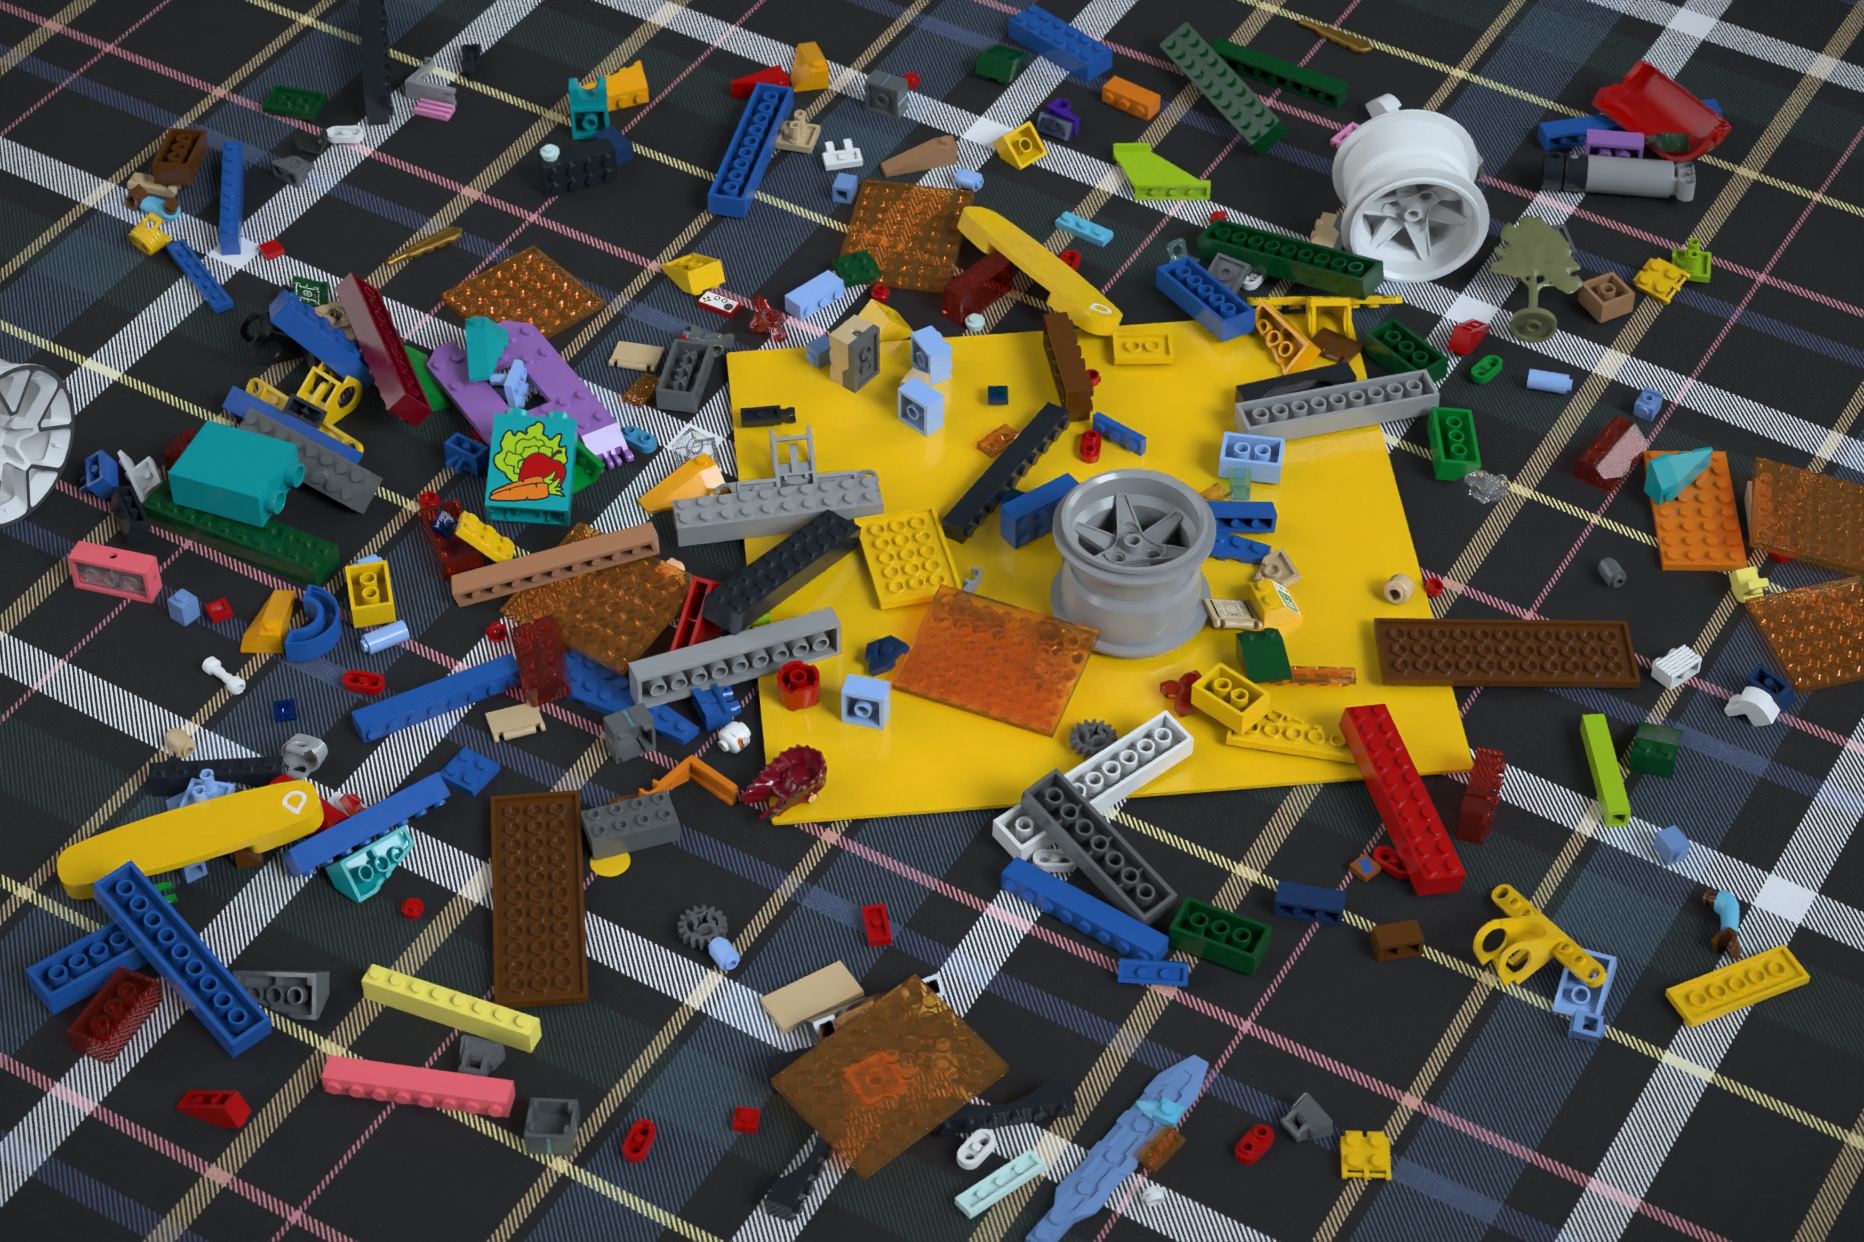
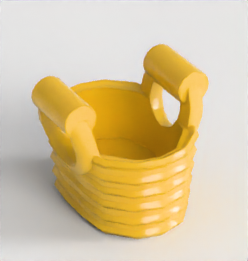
(149, 239)

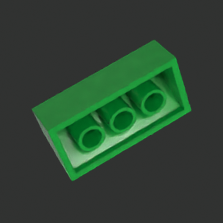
(432, 390)
(1453, 443)

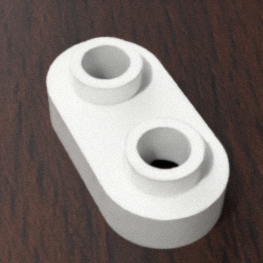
(345, 134)
(1253, 280)
(1053, 860)
(974, 1150)

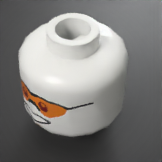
(734, 737)

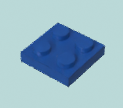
(469, 772)

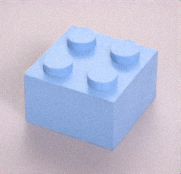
(931, 354)
(920, 407)
(865, 701)

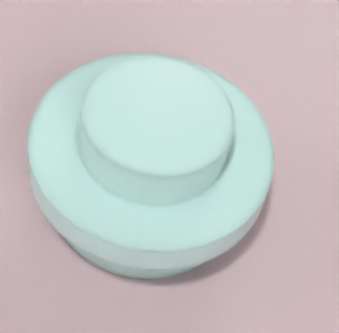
(549, 152)
(975, 322)

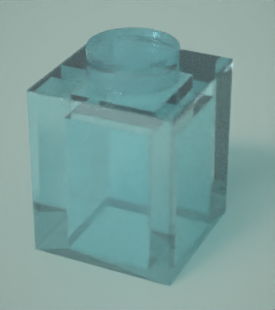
(1240, 484)

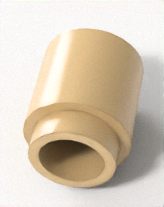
(180, 742)

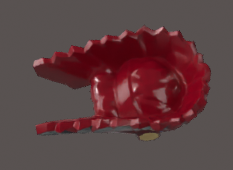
(791, 777)

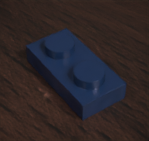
(1055, 126)

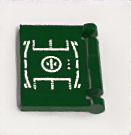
(311, 291)

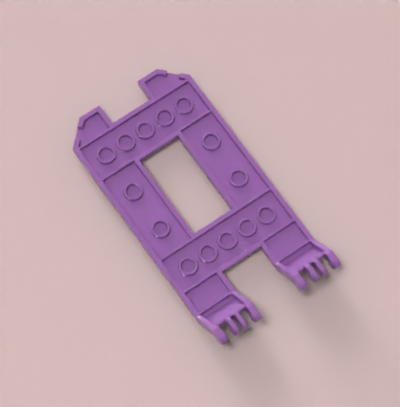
(551, 378)

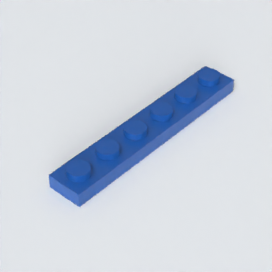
(199, 276)

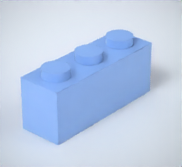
(814, 295)

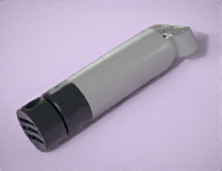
(1618, 176)

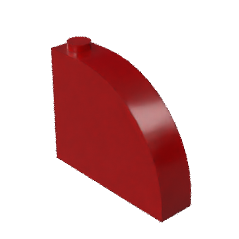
(692, 626)

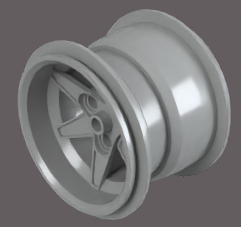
(1133, 561)

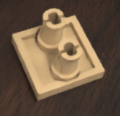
(798, 134)

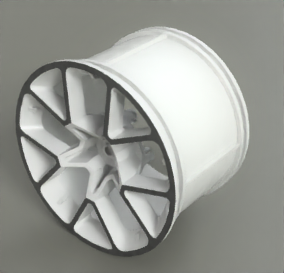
(34, 437)

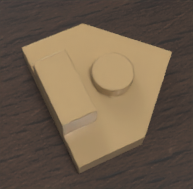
(1278, 568)

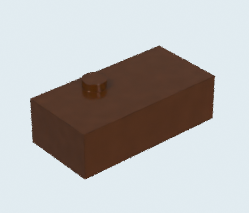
(180, 156)

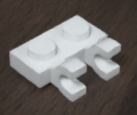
(841, 159)

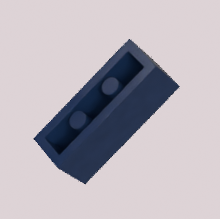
(1309, 903)

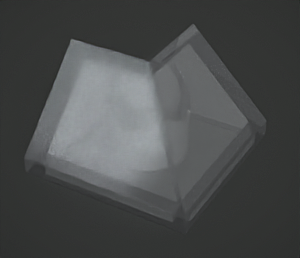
(692, 445)

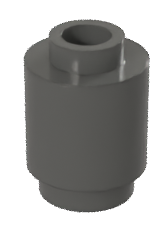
(1612, 572)

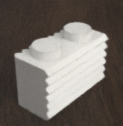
(1676, 667)

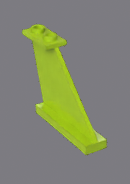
(1155, 177)

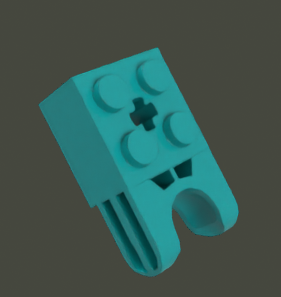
(588, 108)

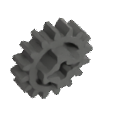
(1091, 738)
(702, 926)

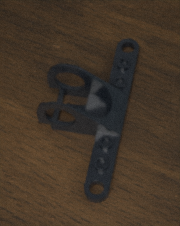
(289, 347)

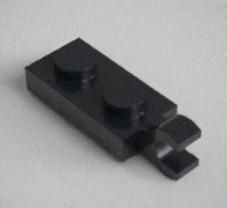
(471, 59)
(766, 416)

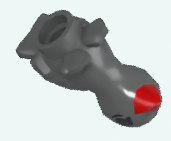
(719, 341)

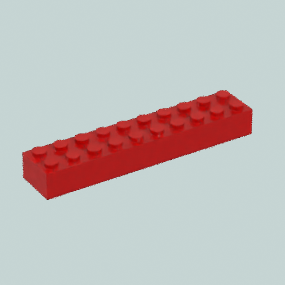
(1402, 800)

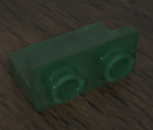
(1670, 142)

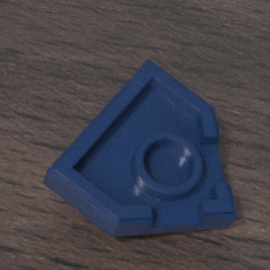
(883, 654)

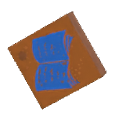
(1364, 868)

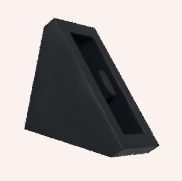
(304, 411)

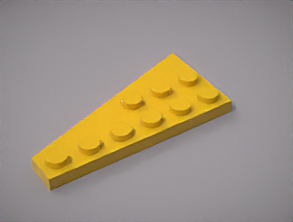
(1290, 735)

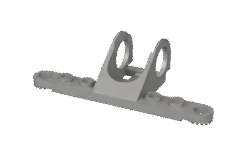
(792, 473)

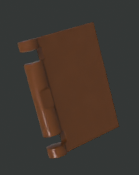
(1336, 346)

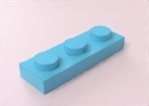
(1084, 229)

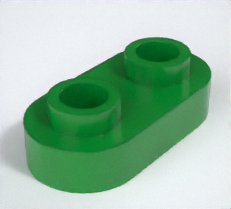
(1486, 369)

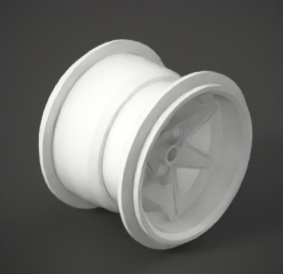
(1411, 194)

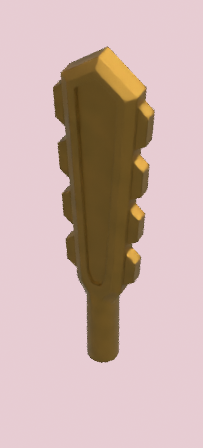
(1345, 40)
(438, 240)

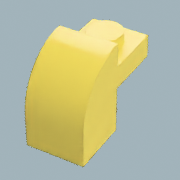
(1747, 584)

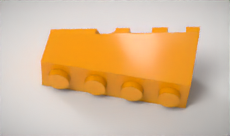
(625, 87)
(1286, 341)

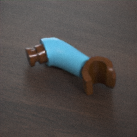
(139, 198)
(1728, 908)

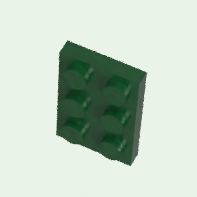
(294, 102)

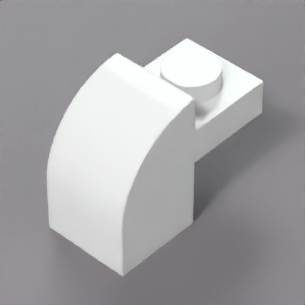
(1382, 105)
(1755, 704)

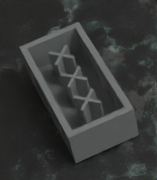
(685, 375)
(630, 825)

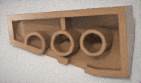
(929, 155)

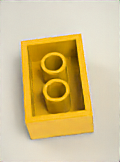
(370, 594)
(1230, 698)

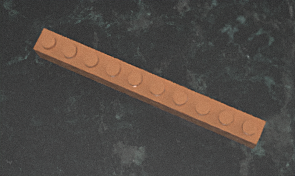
(555, 564)

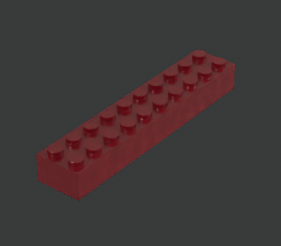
(383, 350)

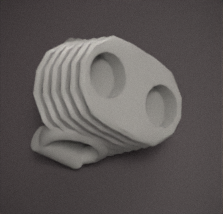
(303, 752)

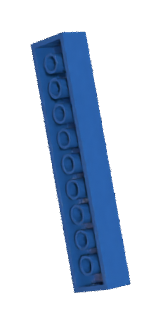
(750, 150)
(182, 959)

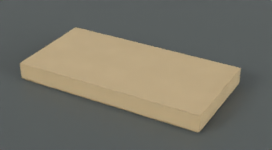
(811, 996)

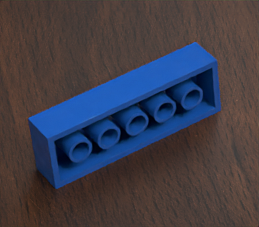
(1060, 43)
(1205, 299)
(320, 337)
(83, 967)

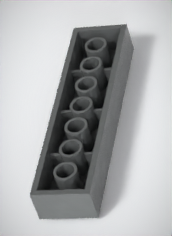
(323, 468)
(1098, 848)

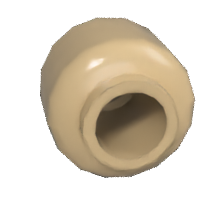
(1398, 589)

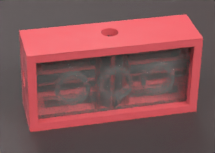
(115, 571)

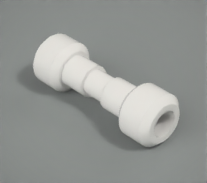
(234, 683)

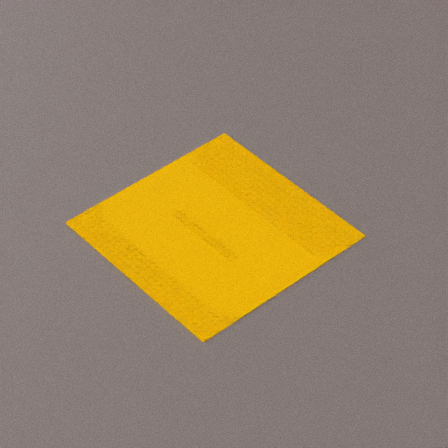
(1333, 520)

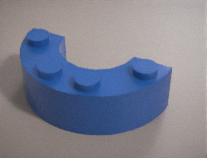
(322, 633)

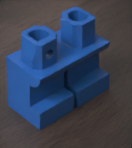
(713, 706)

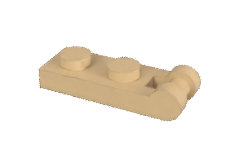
(147, 183)

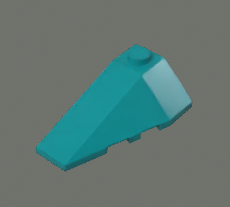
(484, 347)
(1673, 473)
(365, 869)

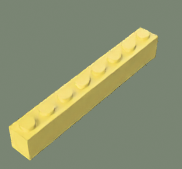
(451, 1008)

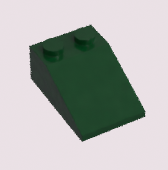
(1000, 63)
(1263, 655)
(1655, 750)

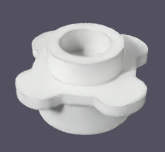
(1153, 1195)

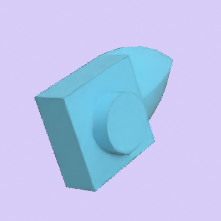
(1161, 1111)

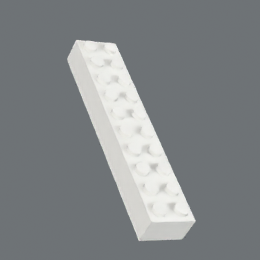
(1104, 779)

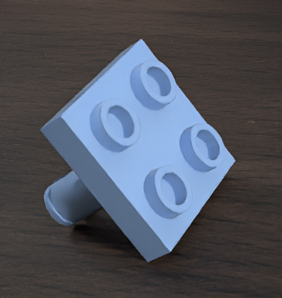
(514, 385)
(205, 789)

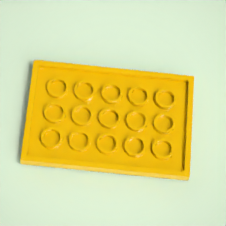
(906, 556)

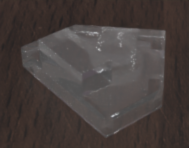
(1487, 487)

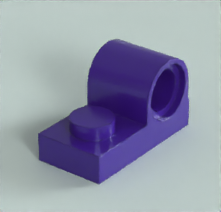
(1061, 108)

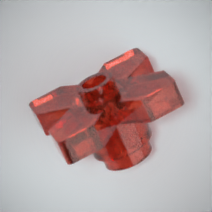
(767, 319)
(1181, 692)

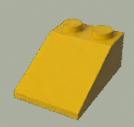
(695, 273)

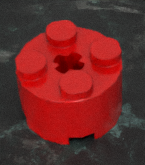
(798, 685)

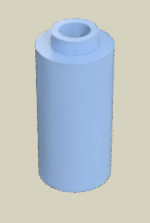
(1549, 381)
(384, 637)

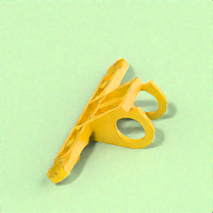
(1336, 305)
(277, 399)
(1536, 938)

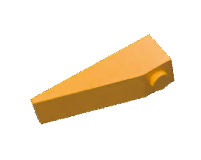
(809, 68)
(692, 480)
(271, 624)

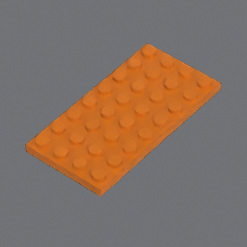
(1702, 523)

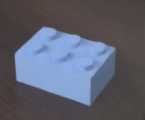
(1253, 452)

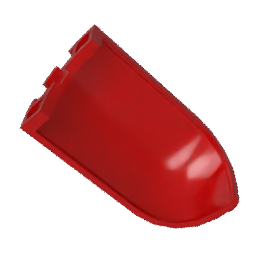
(1657, 104)

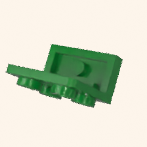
(587, 468)

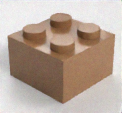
(1606, 297)

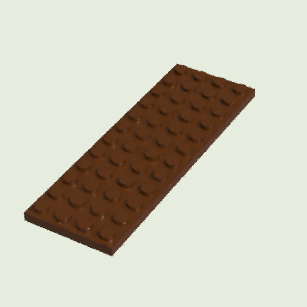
(1506, 653)
(538, 900)

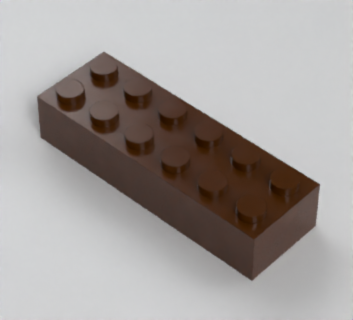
(1067, 366)

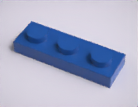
(1119, 433)
(1153, 972)

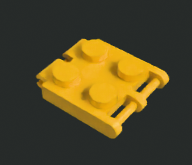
(1659, 278)
(1365, 1155)

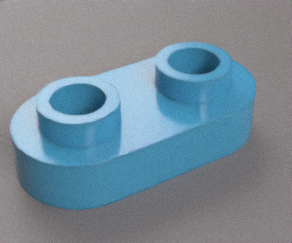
(639, 439)

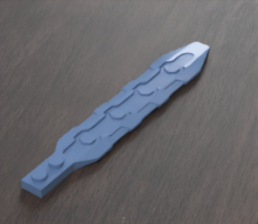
(1115, 1156)

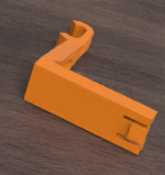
(701, 774)

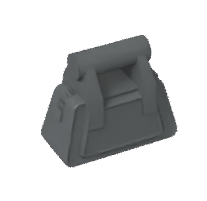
(292, 170)
(480, 1054)
(1310, 1117)

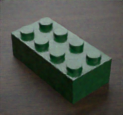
(1403, 350)
(1220, 936)

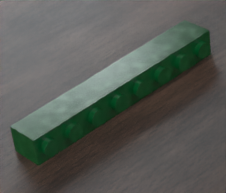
(1282, 74)

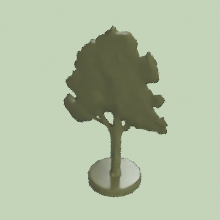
(1536, 251)

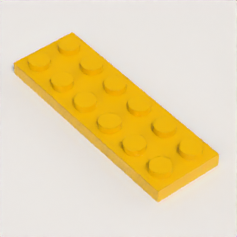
(1737, 986)

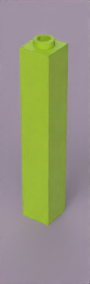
(1605, 770)

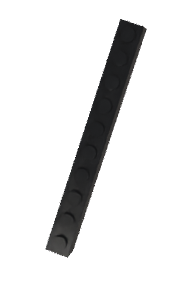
(1005, 472)

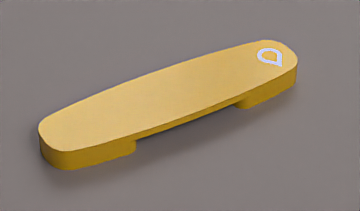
(1067, 288)
(195, 833)

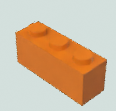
(1131, 98)

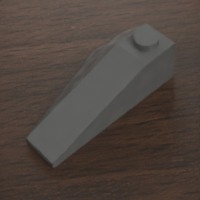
(290, 992)

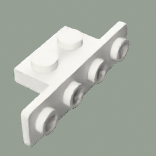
(144, 476)

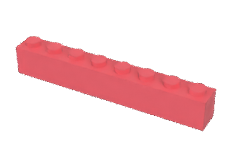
(418, 1086)

